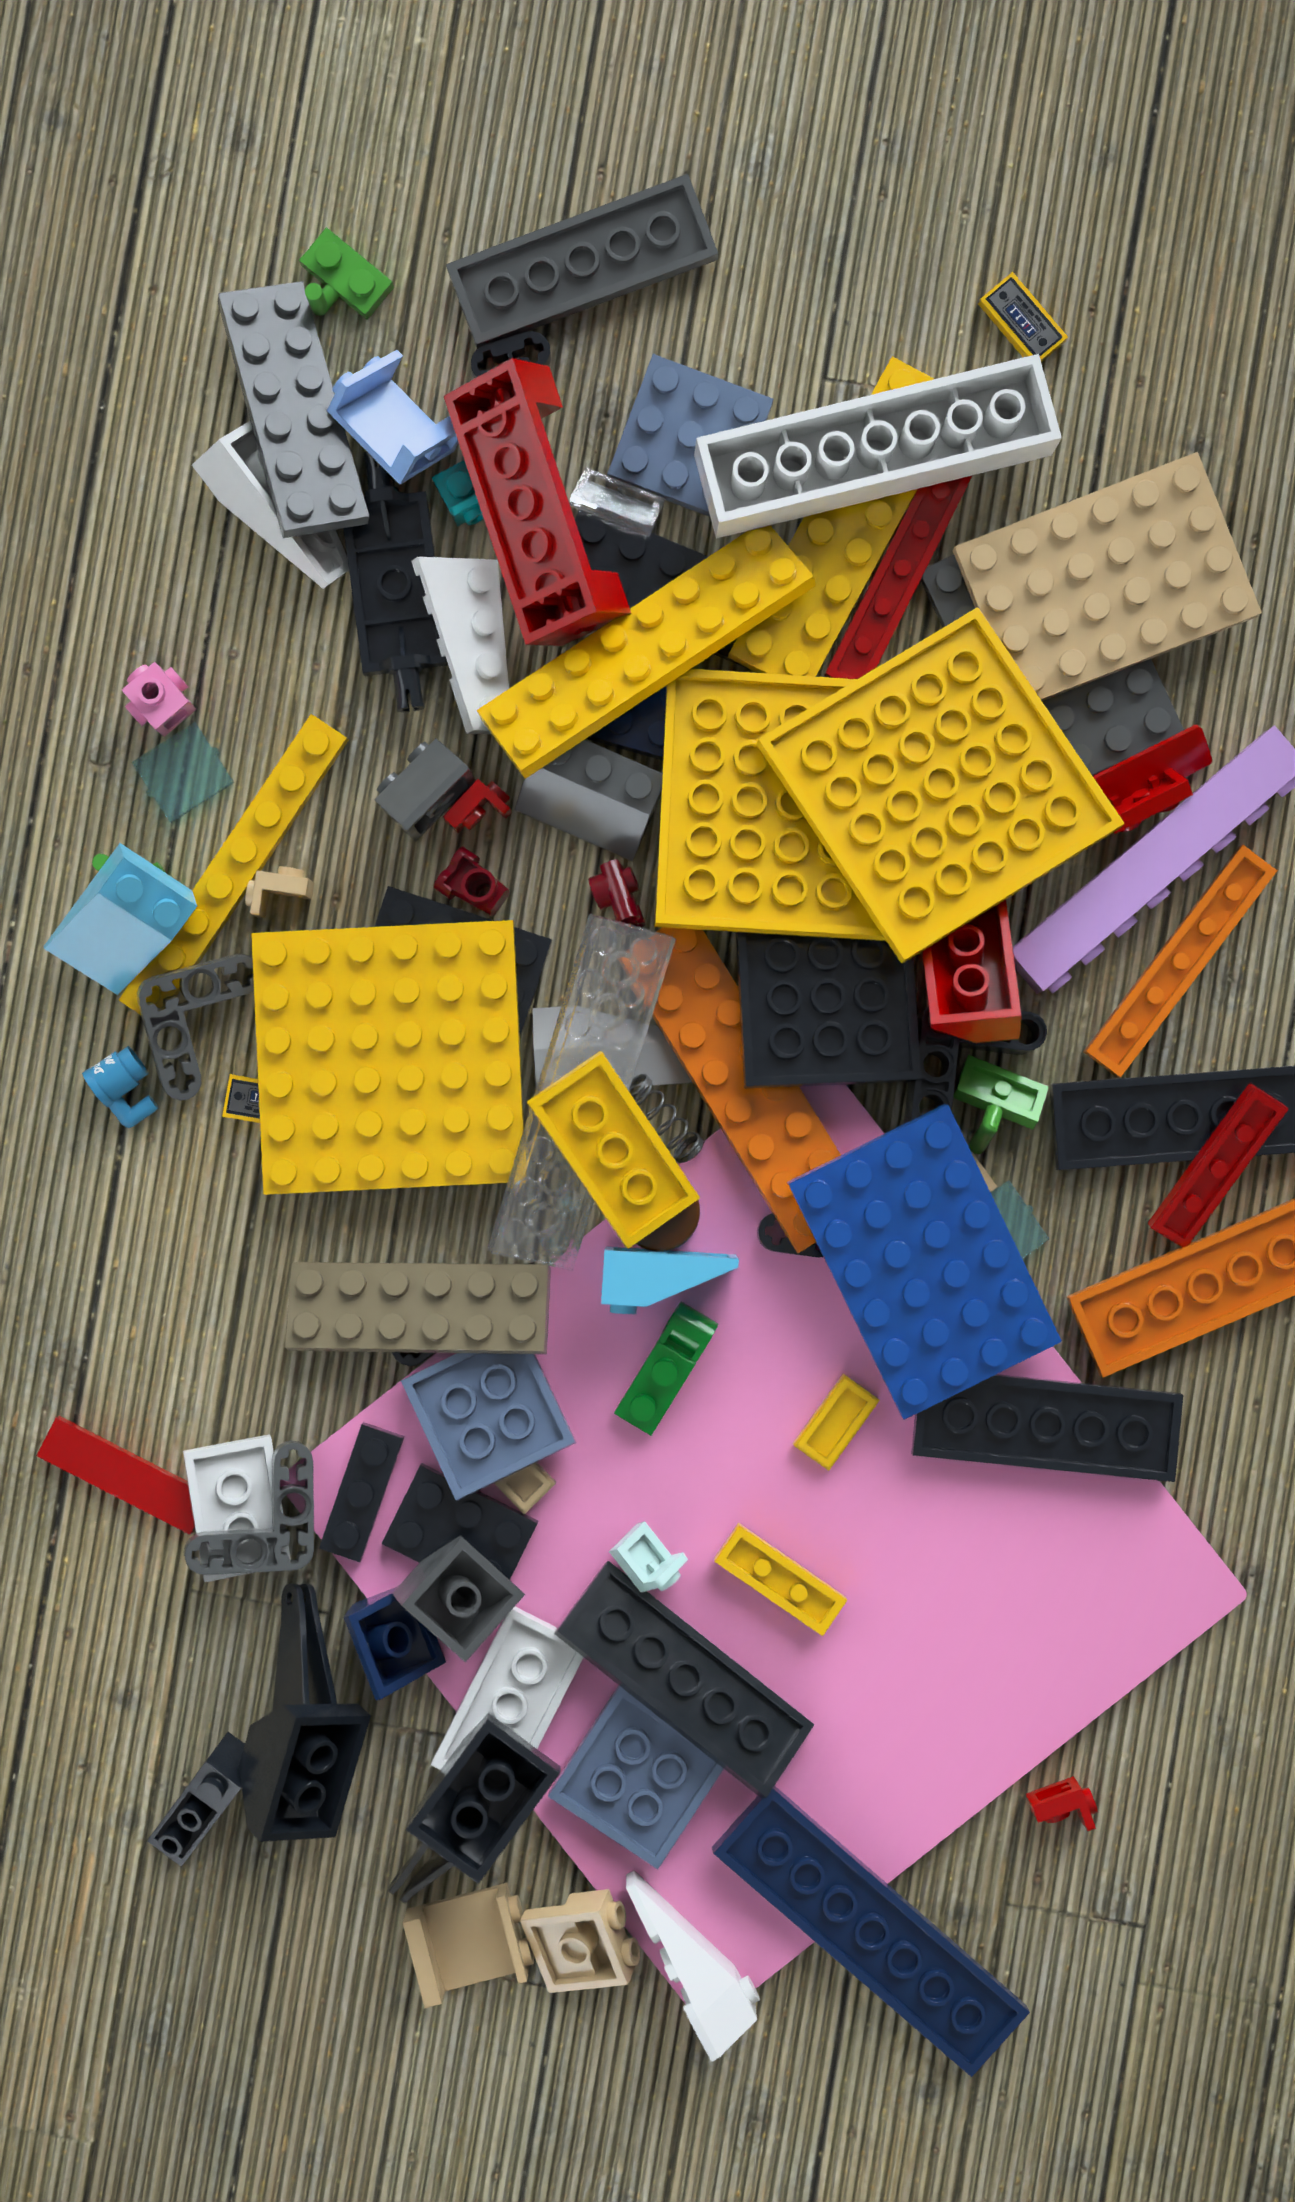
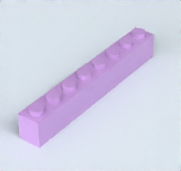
(1155, 860)

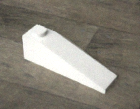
(714, 1993)

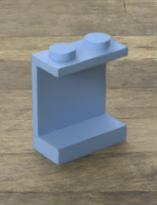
(389, 421)

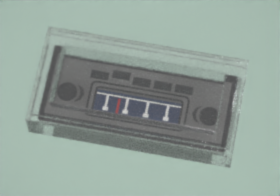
(617, 502)

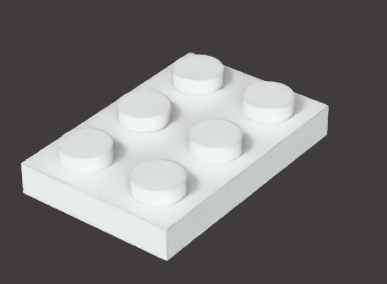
(231, 1492)

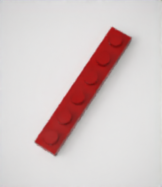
(896, 579)

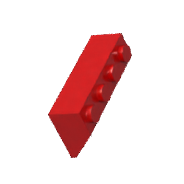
(975, 980)

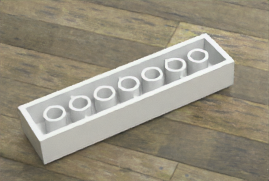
(877, 446)

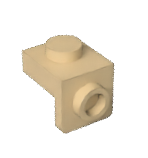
(285, 882)

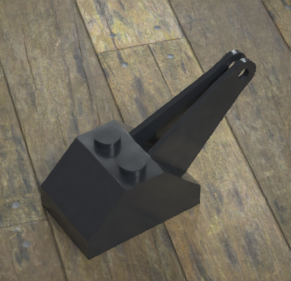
(308, 1747)
(476, 1804)

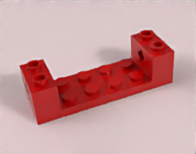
(527, 505)

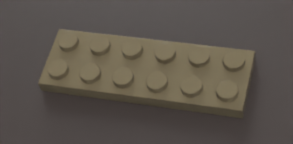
(418, 1307)

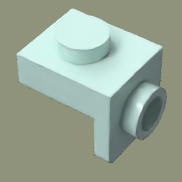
(647, 1559)

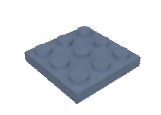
(663, 426)
(487, 1417)
(635, 1779)

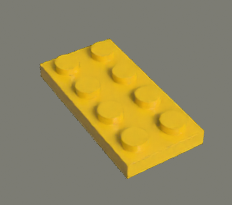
(613, 1149)

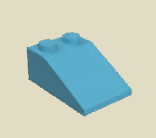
(122, 920)
(646, 1277)

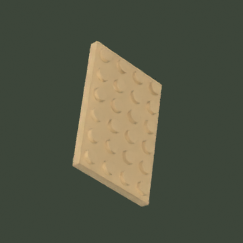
(1110, 578)

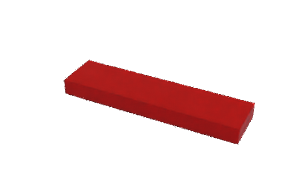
(1217, 1165)
(119, 1473)

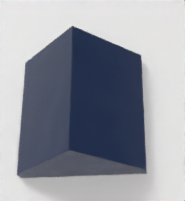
(391, 1643)

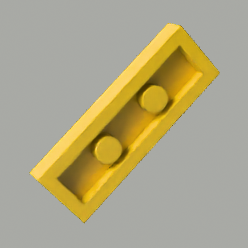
(780, 1579)

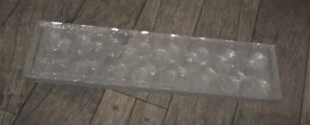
(603, 1011)

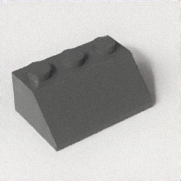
(594, 797)

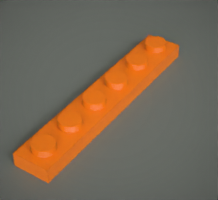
(1180, 961)

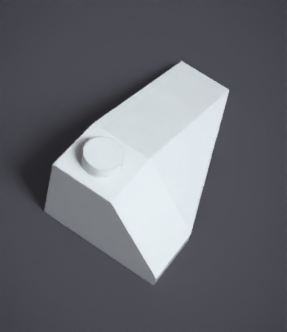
(239, 482)

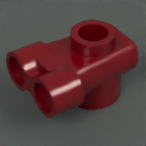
(465, 880)
(616, 889)

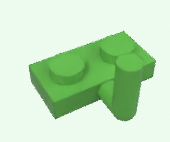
(344, 276)
(1000, 1095)

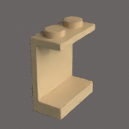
(466, 1941)

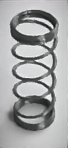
(638, 1094)

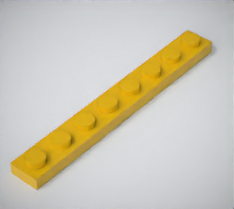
(245, 852)

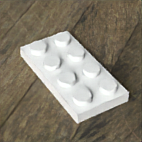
(516, 1682)

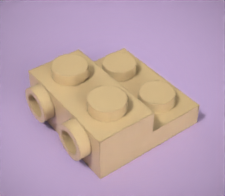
(582, 1942)

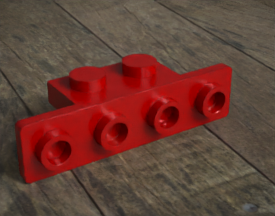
(1155, 777)

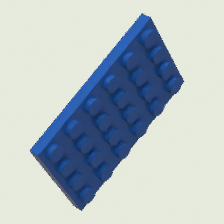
(924, 1261)

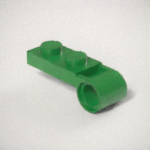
(666, 1368)

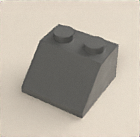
(424, 788)
(458, 1596)

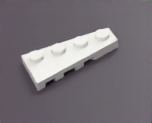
(469, 621)

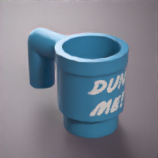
(115, 1078)

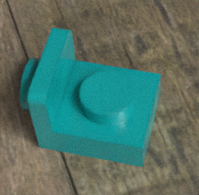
(458, 494)

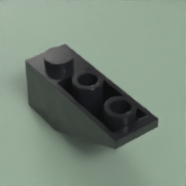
(201, 1802)

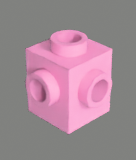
(167, 708)

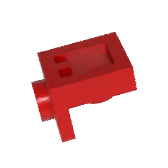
(469, 810)
(1058, 1799)

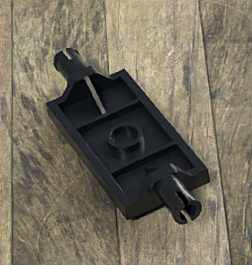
(387, 595)

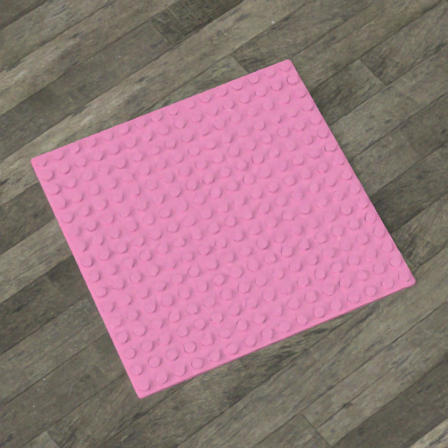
(979, 1595)

